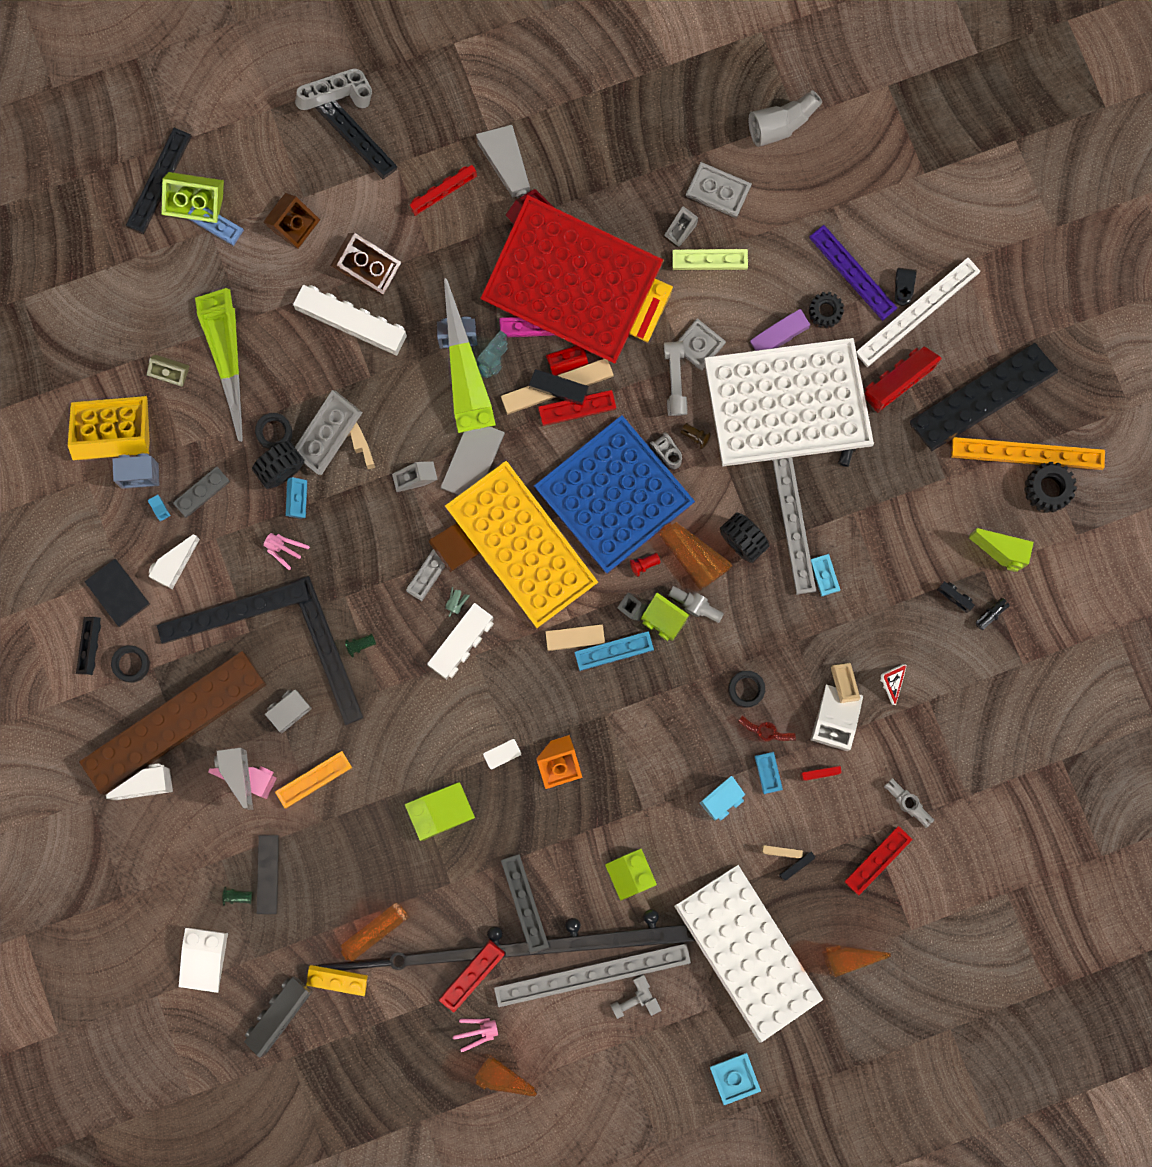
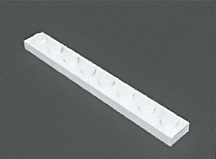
(917, 312)

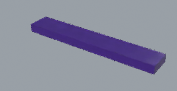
(853, 272)

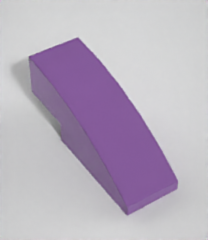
(781, 332)

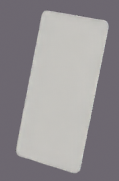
(502, 754)

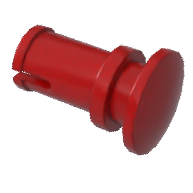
(645, 563)

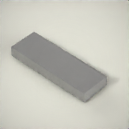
(426, 576)

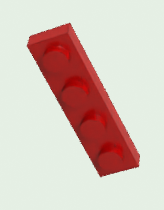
(448, 186)
(569, 410)
(878, 860)
(471, 976)

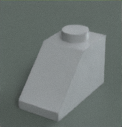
(414, 476)

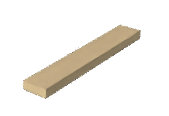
(585, 375)

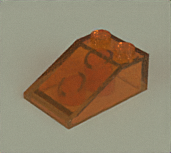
(845, 959)
(500, 1078)

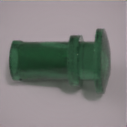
(359, 644)
(236, 896)

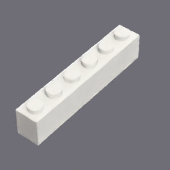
(349, 319)

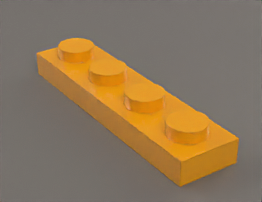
(313, 779)

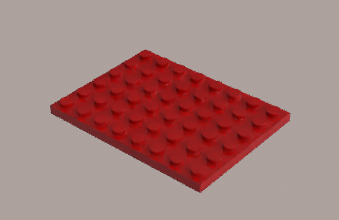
(572, 279)

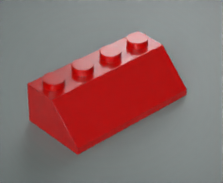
(901, 378)

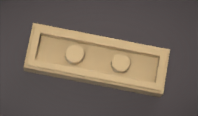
(575, 637)

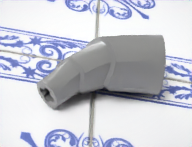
(779, 122)

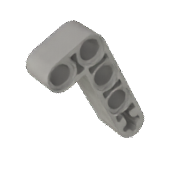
(309, 95)

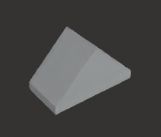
(681, 226)

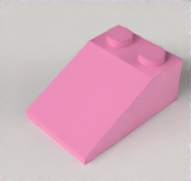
(260, 780)

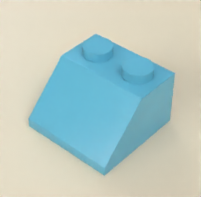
(723, 798)

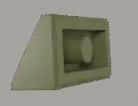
(167, 370)

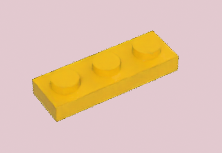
(337, 980)

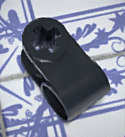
(905, 283)

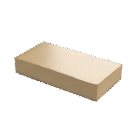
(845, 683)
(784, 852)

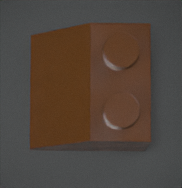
(291, 220)

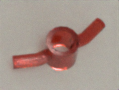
(775, 735)

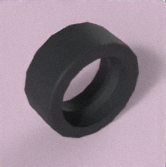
(268, 418)
(130, 649)
(746, 703)

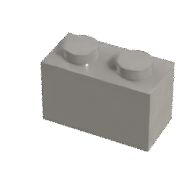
(287, 710)

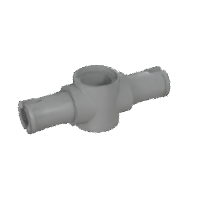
(695, 604)
(917, 810)

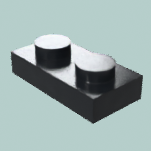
(962, 601)

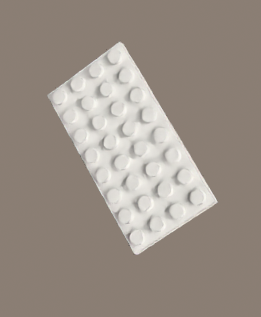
(748, 953)

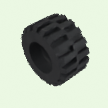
(278, 464)
(1062, 478)
(744, 537)

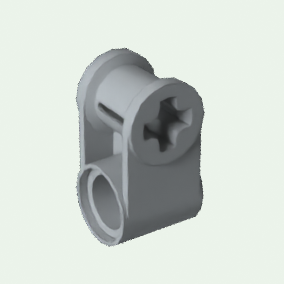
(664, 448)

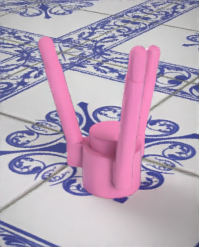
(275, 543)
(487, 1029)

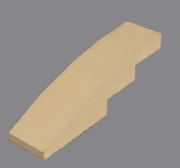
(361, 445)

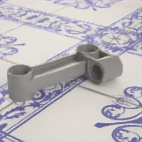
(675, 403)

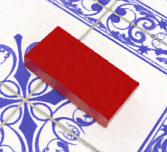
(820, 773)

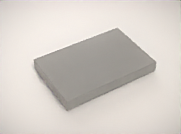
(718, 190)

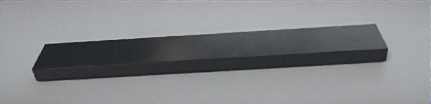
(329, 656)

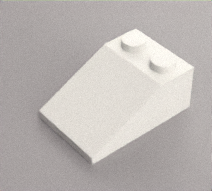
(146, 782)
(202, 959)

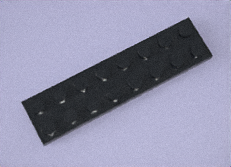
(983, 397)

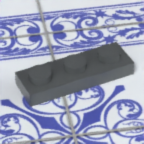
(201, 492)

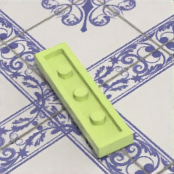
(710, 259)

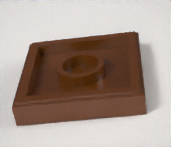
(453, 547)

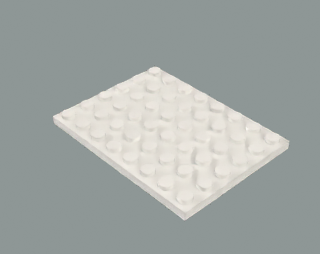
(788, 402)

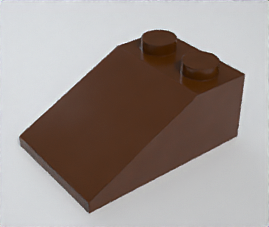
(365, 263)

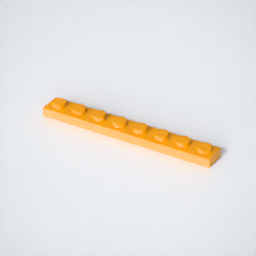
(1027, 453)

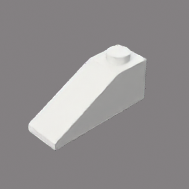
(170, 566)

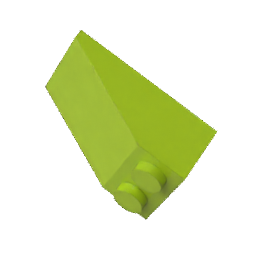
(1005, 549)
(664, 617)
(439, 811)

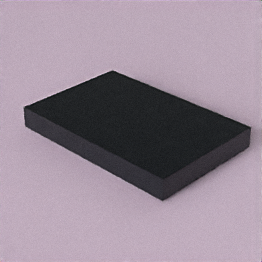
(117, 592)

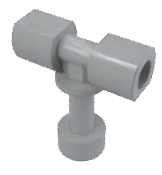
(642, 996)

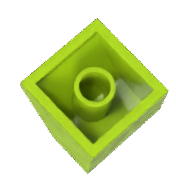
(630, 874)

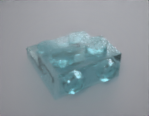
(490, 359)

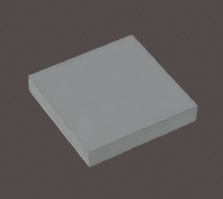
(700, 343)

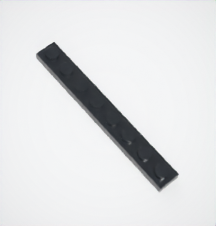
(233, 612)

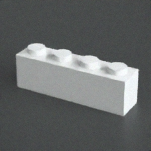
(460, 641)

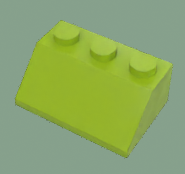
(183, 191)

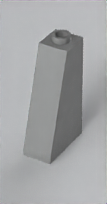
(505, 157)

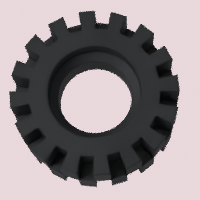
(826, 299)

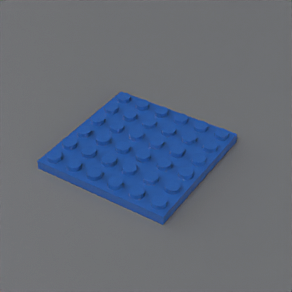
(614, 494)

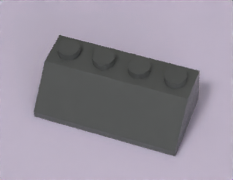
(278, 1016)

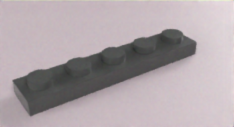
(525, 904)

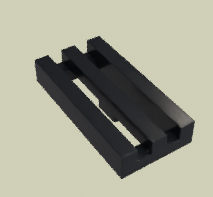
(797, 866)

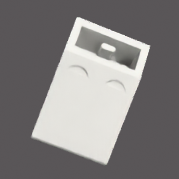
(836, 720)

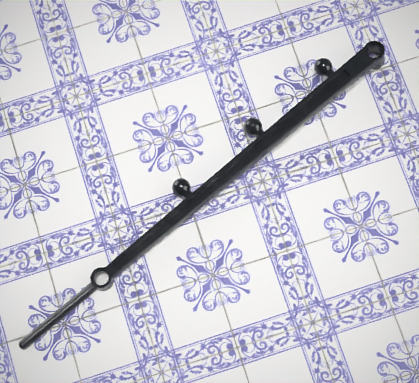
(640, 937)

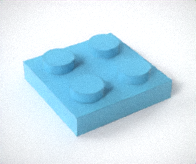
(735, 1079)

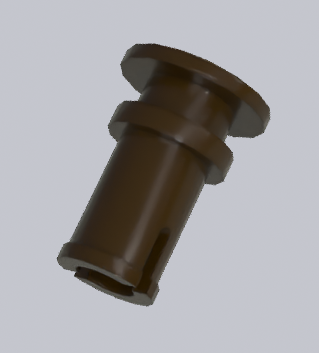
(696, 435)

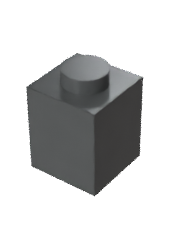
(633, 606)

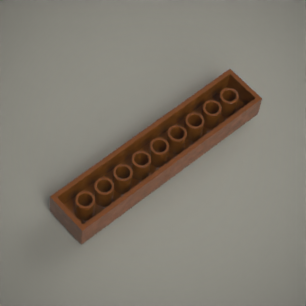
(172, 723)

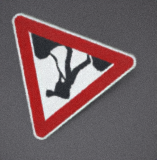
(892, 682)

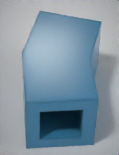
(159, 507)

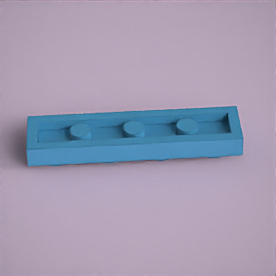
(614, 651)

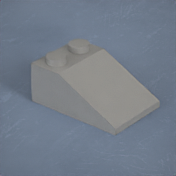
(235, 771)

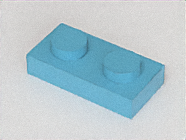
(825, 575)

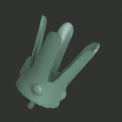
(453, 604)

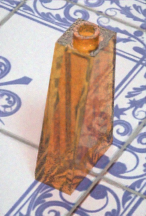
(695, 556)
(374, 932)

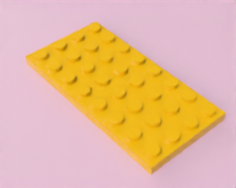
(521, 544)

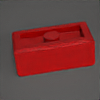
(567, 360)

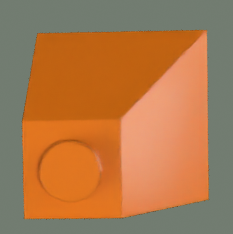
(558, 763)

